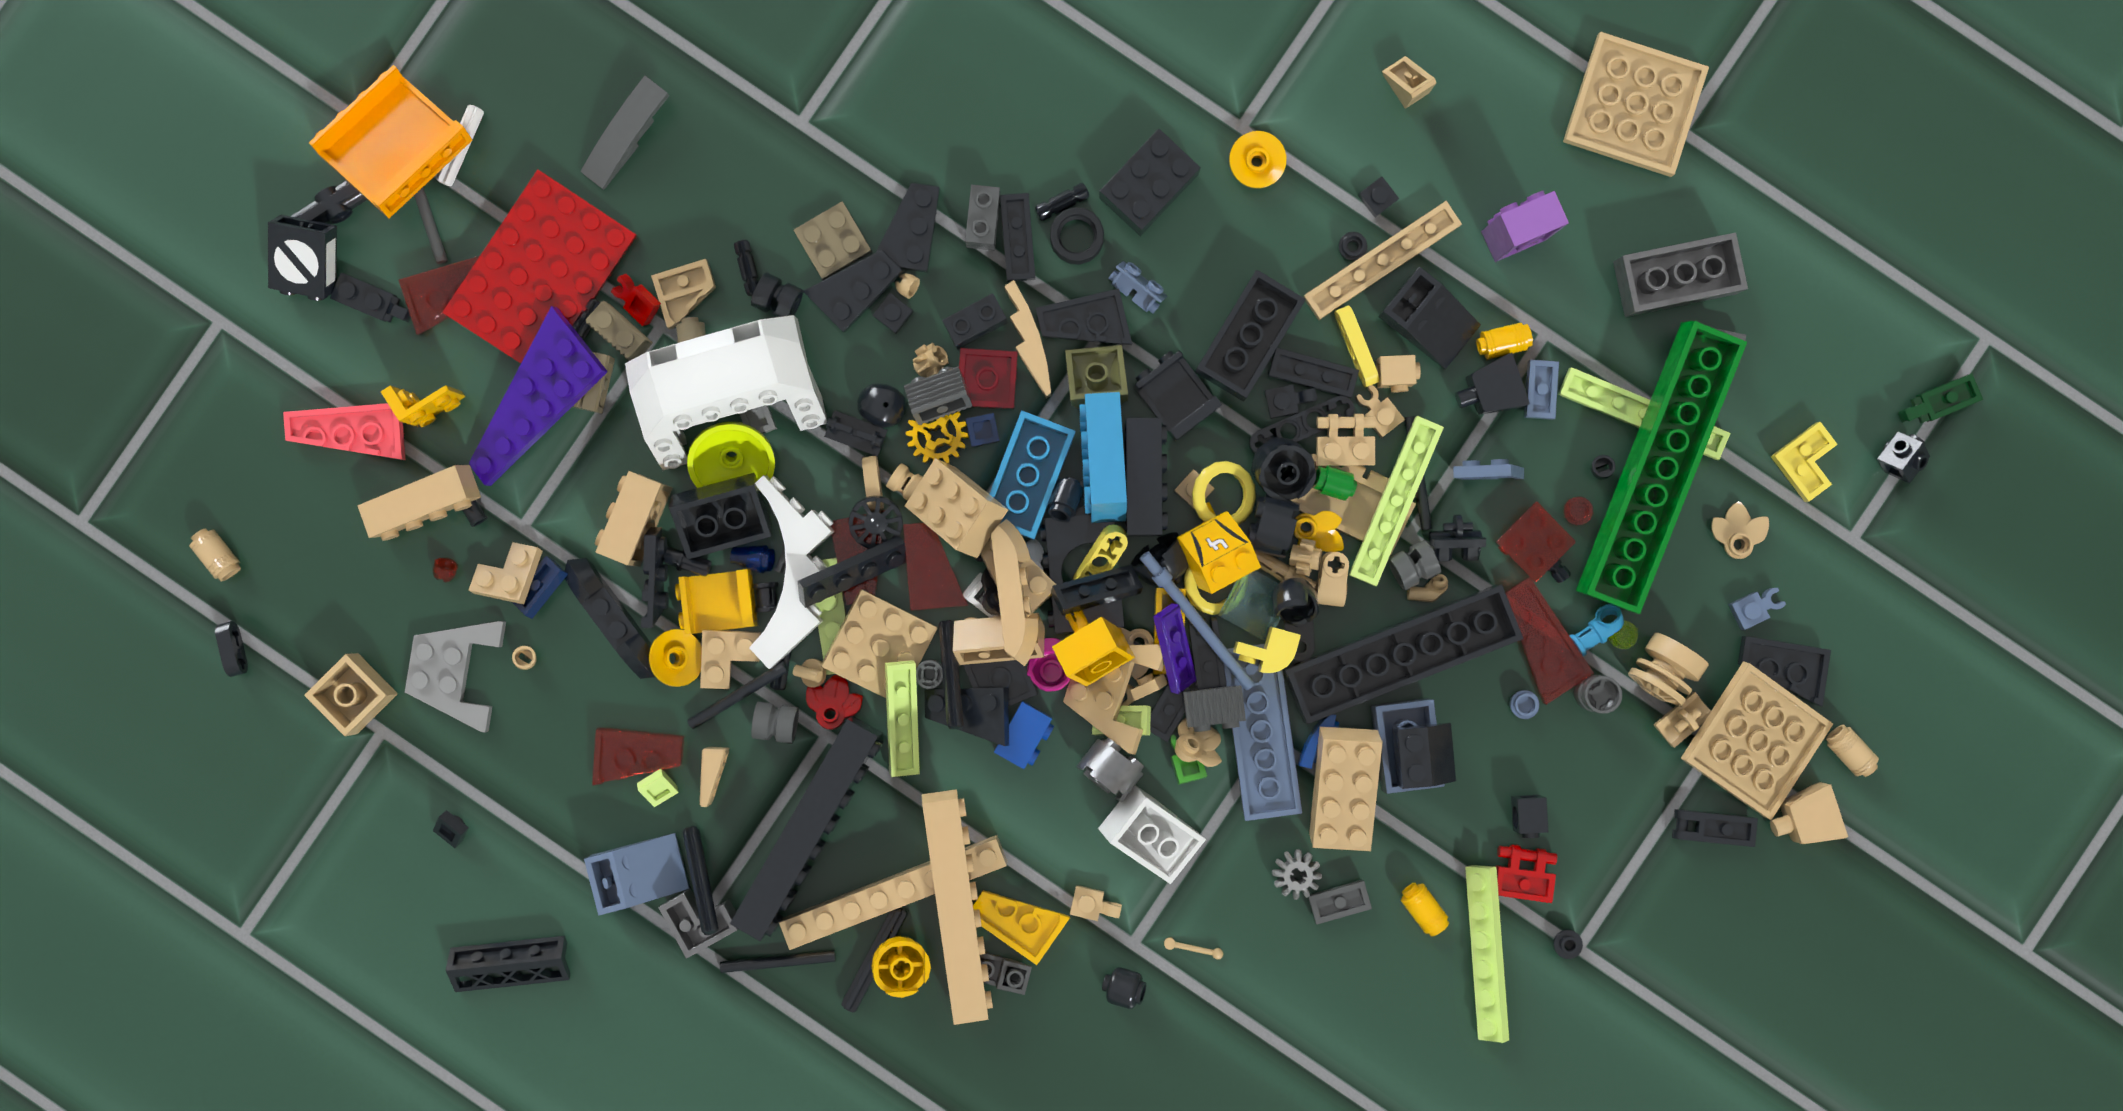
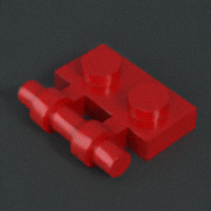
(1526, 883)

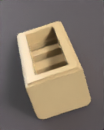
(711, 770)

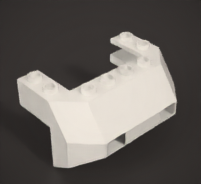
(720, 378)

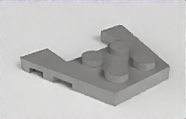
(441, 668)

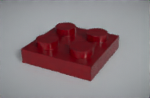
(989, 377)

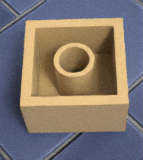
(351, 694)

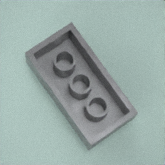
(1680, 274)

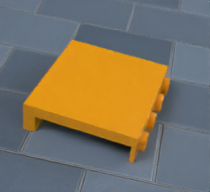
(390, 142)

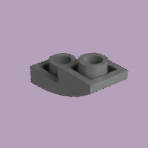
(1006, 973)

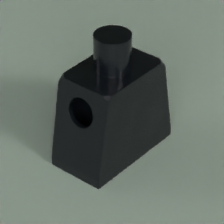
(1494, 388)

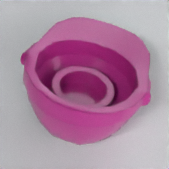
(1047, 671)

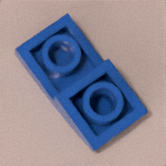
(1309, 752)

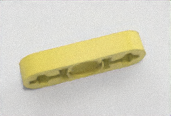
(1357, 346)
(1100, 549)

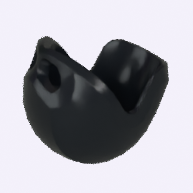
(871, 405)
(1295, 598)

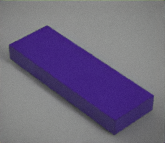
(1174, 648)

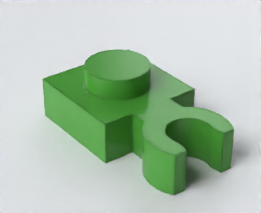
(1186, 771)

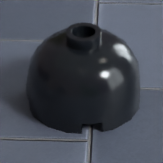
(1167, 554)

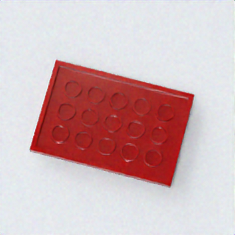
(542, 256)

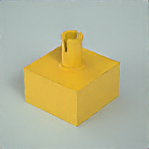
(1092, 649)

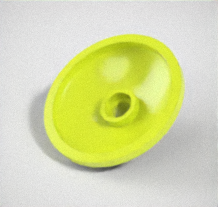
(709, 460)

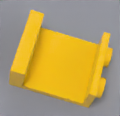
(717, 601)

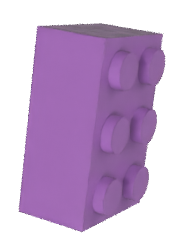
(1524, 225)

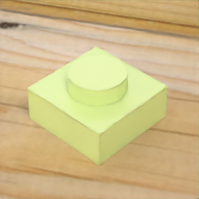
(657, 787)

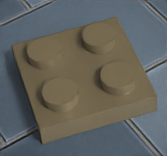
(832, 240)

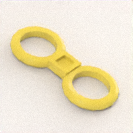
(1205, 514)

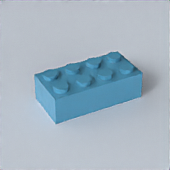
(1103, 457)
(1031, 471)

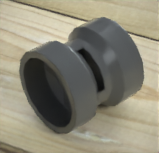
(932, 671)

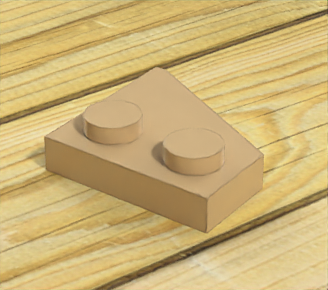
(683, 290)

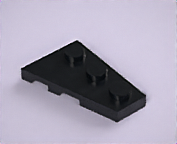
(1086, 318)
(1792, 666)

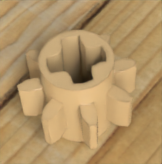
(930, 360)
(1305, 557)

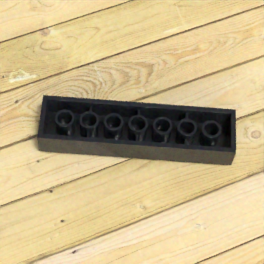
(1402, 653)
(805, 830)

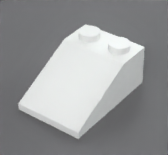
(1151, 834)

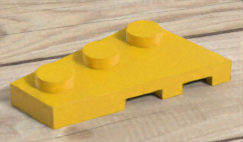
(1020, 924)

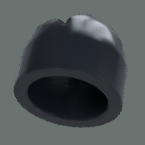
(1602, 461)

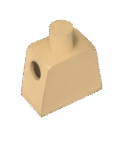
(1810, 816)

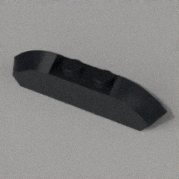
(609, 615)

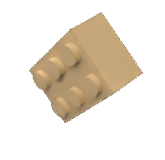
(956, 508)
(635, 511)

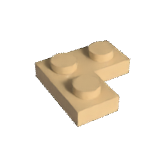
(513, 580)
(719, 650)

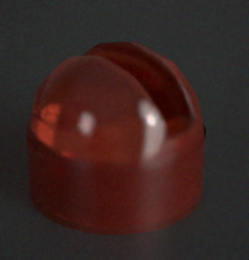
(445, 569)

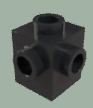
(1904, 456)

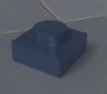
(982, 430)

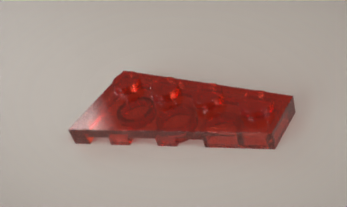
(1548, 647)

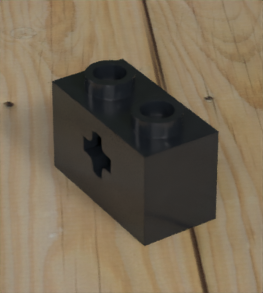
(975, 321)

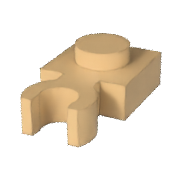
(1385, 413)

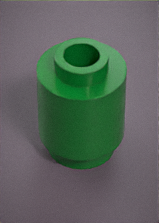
(1335, 483)

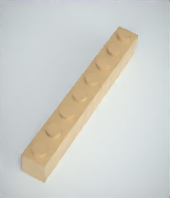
(881, 897)
(955, 906)

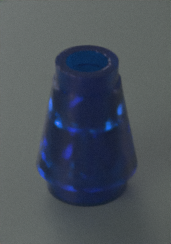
(754, 557)

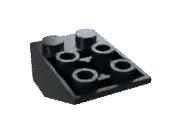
(1430, 318)

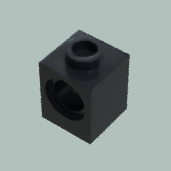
(1529, 815)

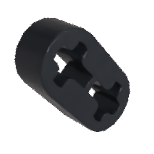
(231, 649)

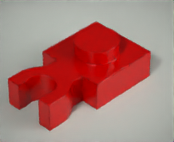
(638, 300)

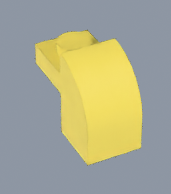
(1277, 652)

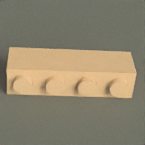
(419, 501)

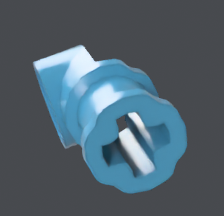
(1598, 631)

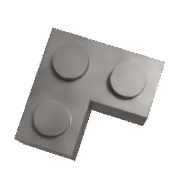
(684, 922)

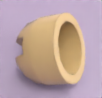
(908, 285)
(529, 653)

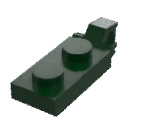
(1943, 400)

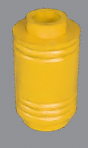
(1504, 340)
(1424, 909)

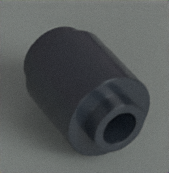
(1065, 499)

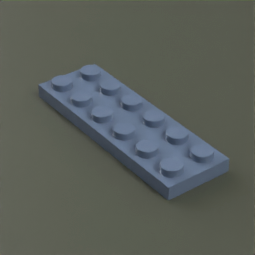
(1265, 746)

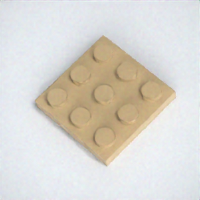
(876, 635)

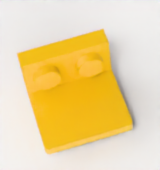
(421, 413)

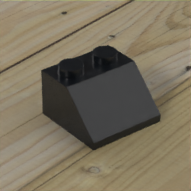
(1423, 755)

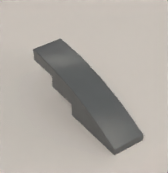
(624, 132)

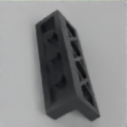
(505, 960)

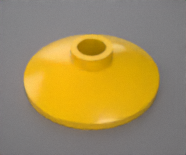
(1262, 146)
(687, 655)

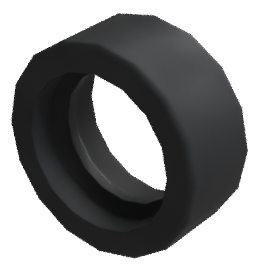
(1077, 214)

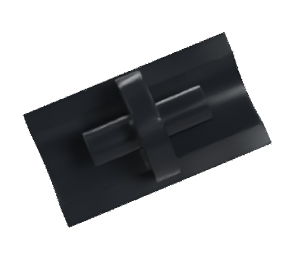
(1457, 536)

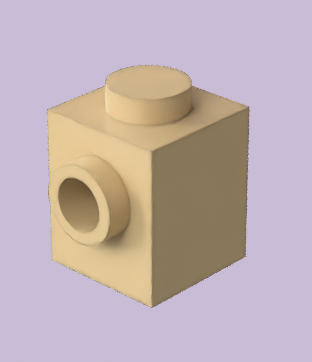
(1397, 372)

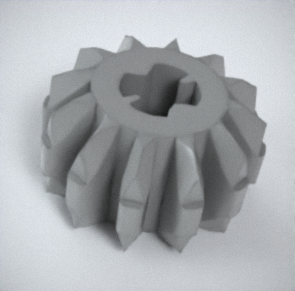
(1301, 864)

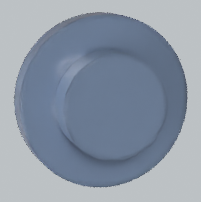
(1524, 704)

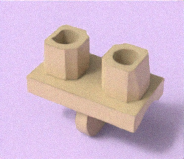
(1683, 720)

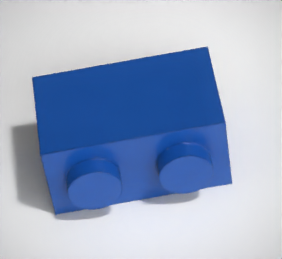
(1024, 735)

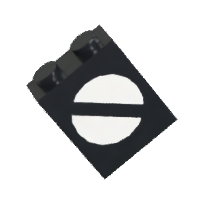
(302, 257)

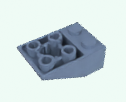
(636, 873)

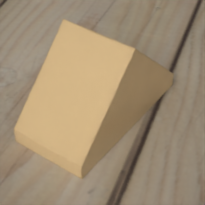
(1408, 81)

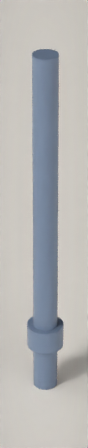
(1163, 579)

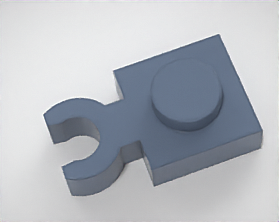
(1753, 609)

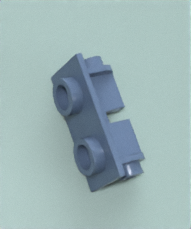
(1147, 291)

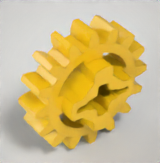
(931, 446)

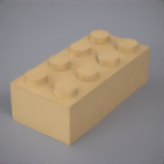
(1345, 788)

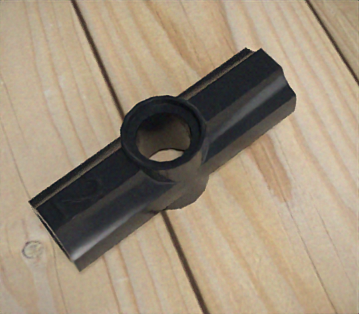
(332, 204)

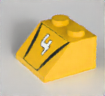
(1218, 553)

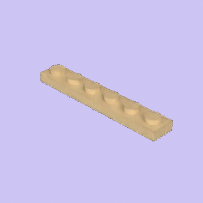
(1382, 260)

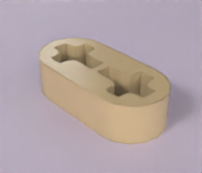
(872, 479)

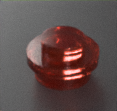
(1578, 510)

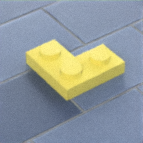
(1799, 457)

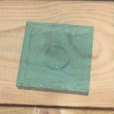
(1251, 605)

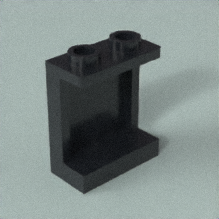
(1176, 394)

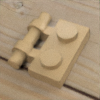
(1345, 450)

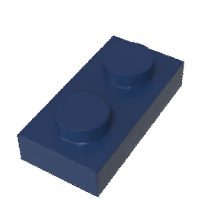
(544, 583)

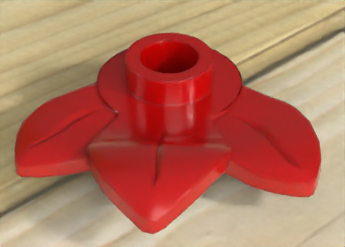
(833, 697)

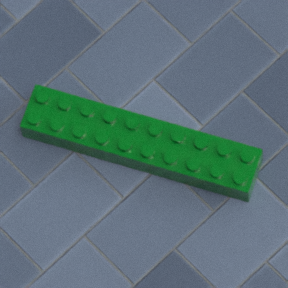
(1661, 466)

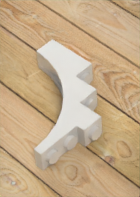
(801, 537)

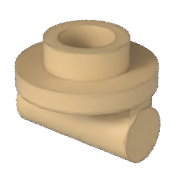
(811, 672)

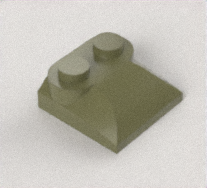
(1096, 372)

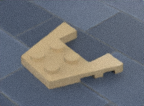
(1102, 699)

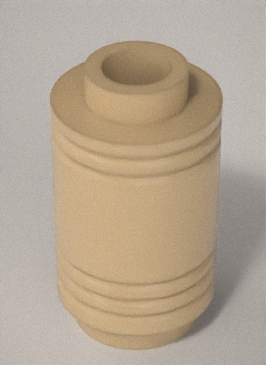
(214, 554)
(1852, 751)

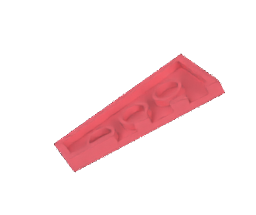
(353, 428)

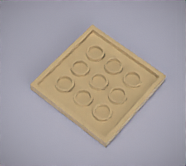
(1636, 104)
(1757, 740)

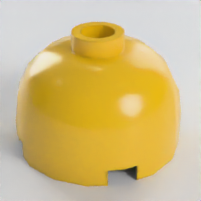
(900, 966)

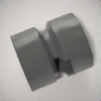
(1416, 564)
(1598, 694)
(775, 722)

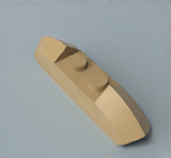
(1018, 630)

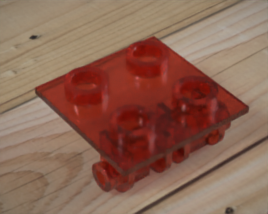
(1535, 541)

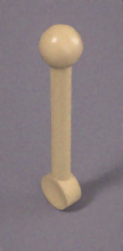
(1170, 943)

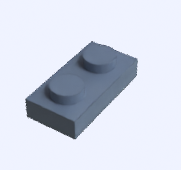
(1541, 389)

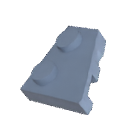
(1498, 469)

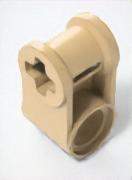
(1332, 586)

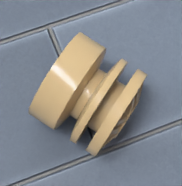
(1669, 667)

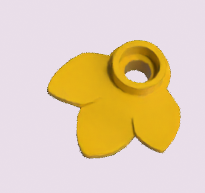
(1322, 531)

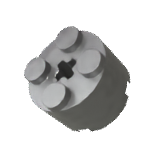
(1110, 768)

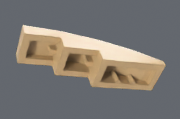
(1031, 350)

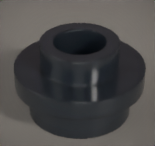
(1358, 239)
(1561, 938)

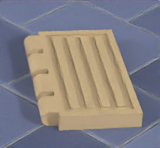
(1356, 510)

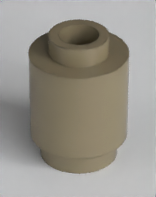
(690, 329)

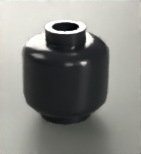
(1124, 988)

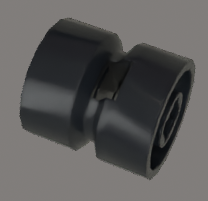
(774, 296)

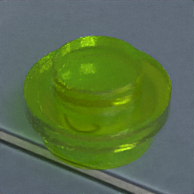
(1625, 637)

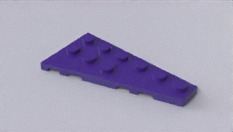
(546, 385)

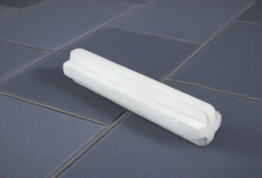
(470, 122)

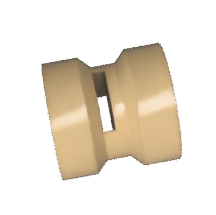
(900, 478)

